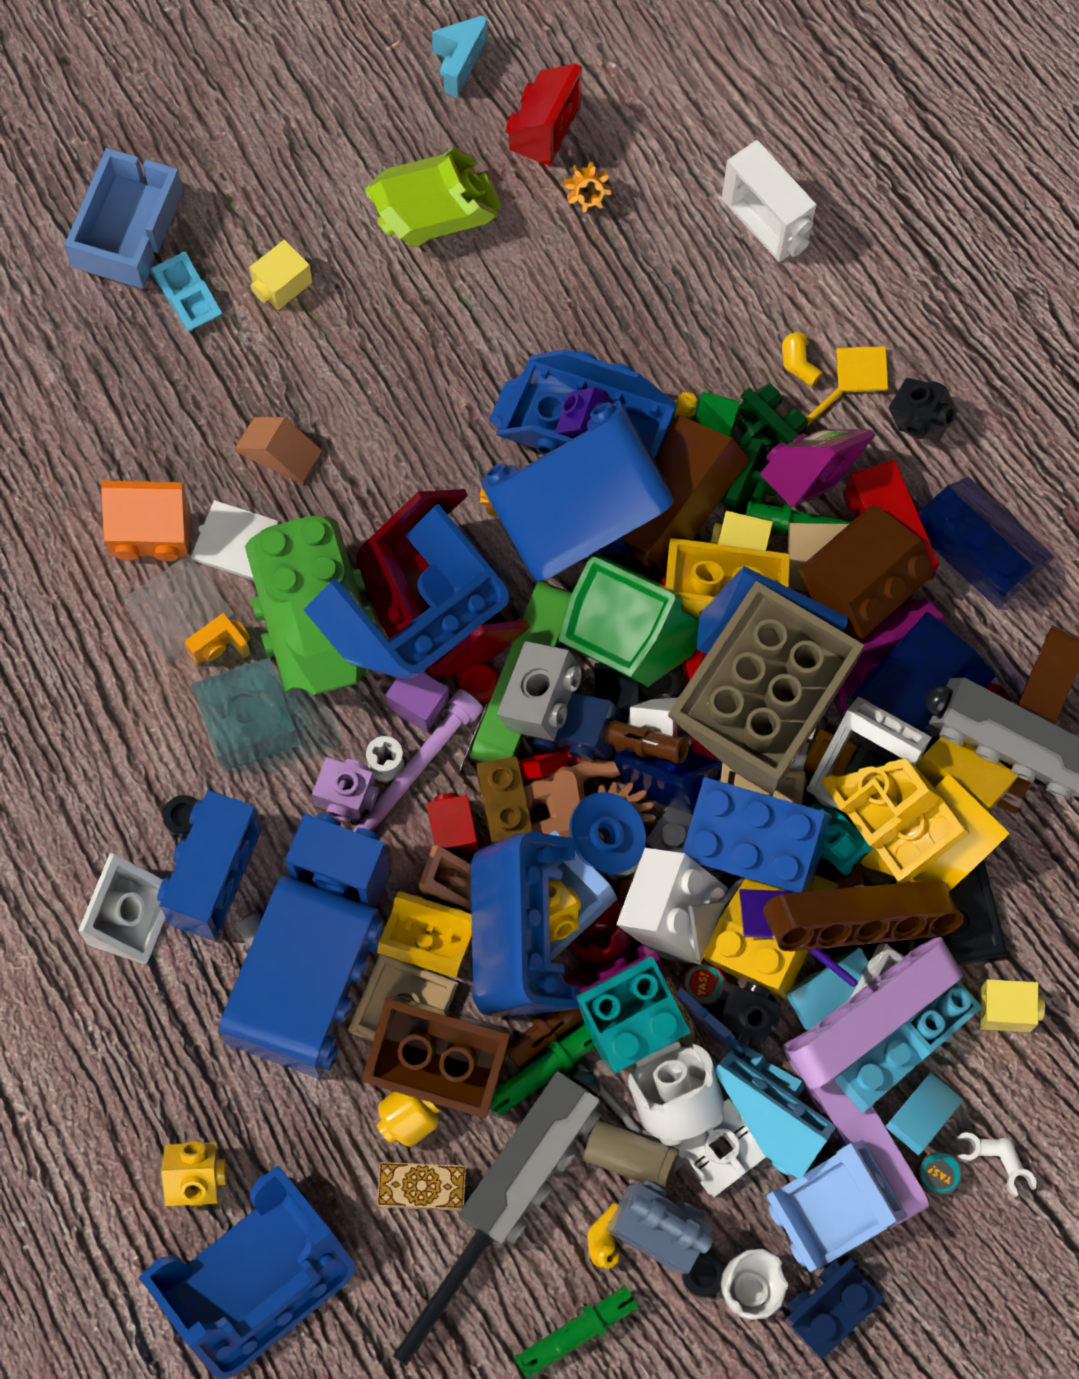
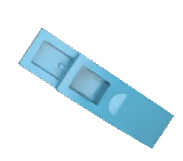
(906, 1047)

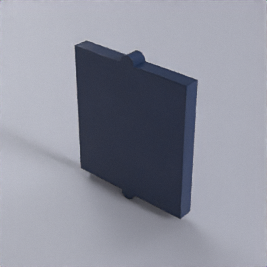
(710, 1024)

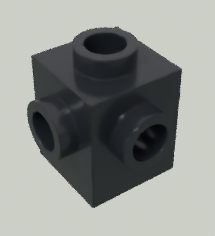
(923, 409)
(746, 1012)

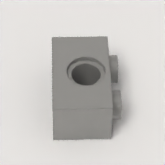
(535, 670)

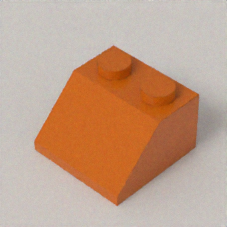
(146, 519)

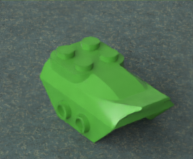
(289, 570)

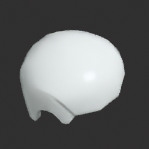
(754, 1284)

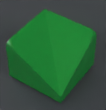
(717, 413)

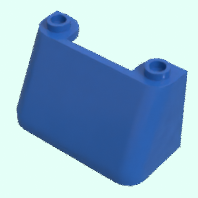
(579, 493)
(513, 926)
(252, 1279)

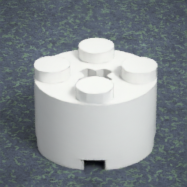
(677, 1093)

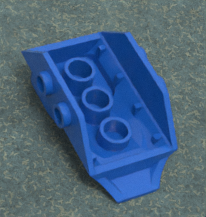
(533, 401)

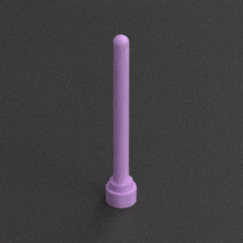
(461, 711)

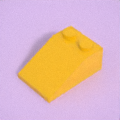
(704, 569)
(756, 958)

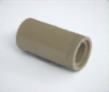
(630, 1154)

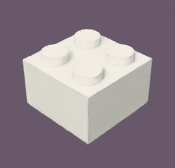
(660, 902)

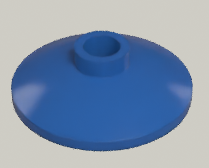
(620, 827)

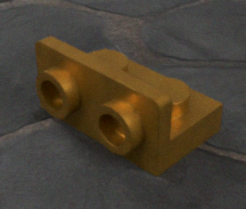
(503, 798)

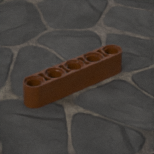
(1045, 694)
(862, 915)

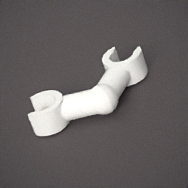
(1006, 1150)

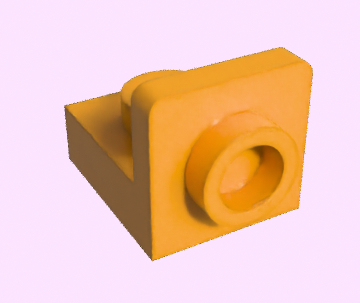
(212, 640)

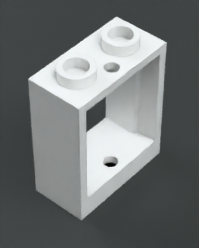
(768, 201)
(877, 727)

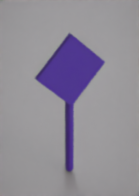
(755, 926)

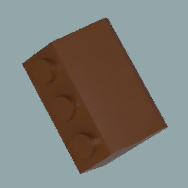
(867, 570)
(437, 1056)

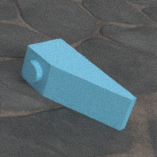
(779, 1122)

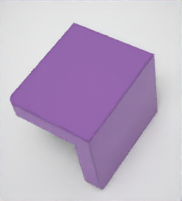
(418, 700)

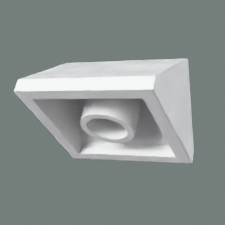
(124, 911)

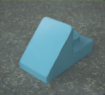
(461, 47)

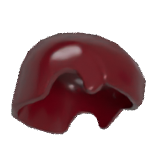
(603, 938)

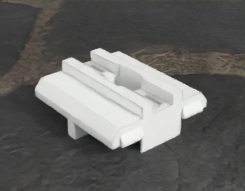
(721, 1173)

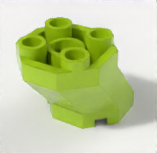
(433, 197)

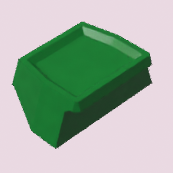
(628, 622)

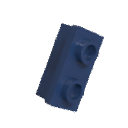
(833, 1308)

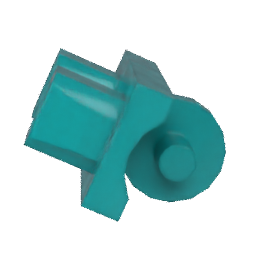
(843, 842)

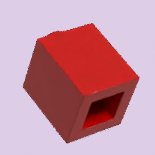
(452, 824)

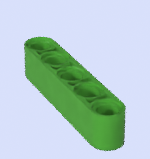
(546, 617)

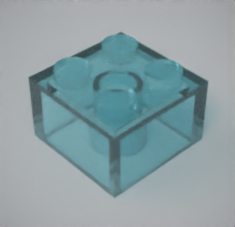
(245, 714)

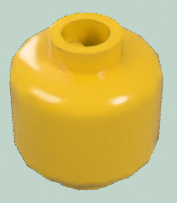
(406, 1118)

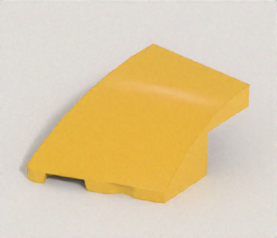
(898, 815)
(963, 857)

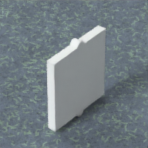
(224, 538)

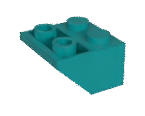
(631, 1015)

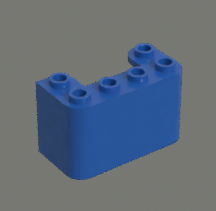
(300, 976)

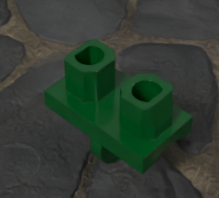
(764, 423)
(749, 482)

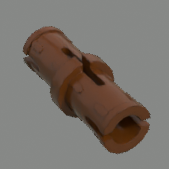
(667, 746)
(541, 1034)

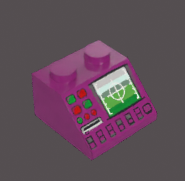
(814, 462)

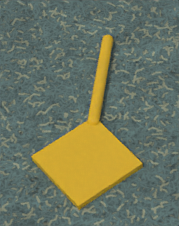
(857, 371)

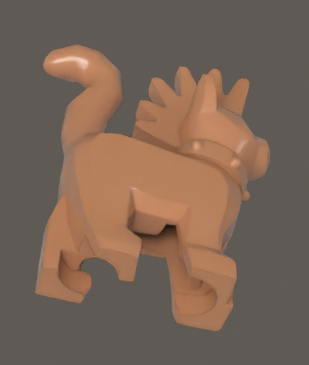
(566, 788)

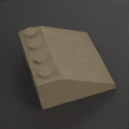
(765, 686)

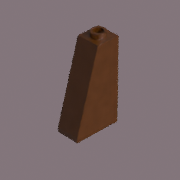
(699, 472)

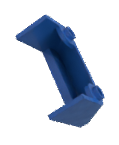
(456, 586)

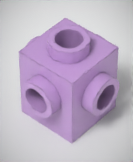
(345, 789)

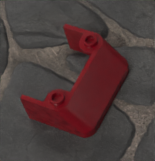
(391, 577)

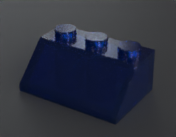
(982, 541)
(919, 662)

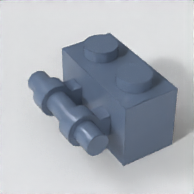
(660, 1227)

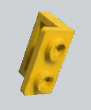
(427, 934)

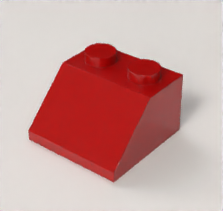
(546, 113)

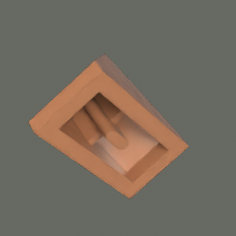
(280, 447)
(446, 880)

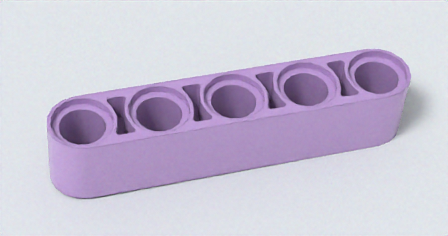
(874, 1012)
(867, 1126)

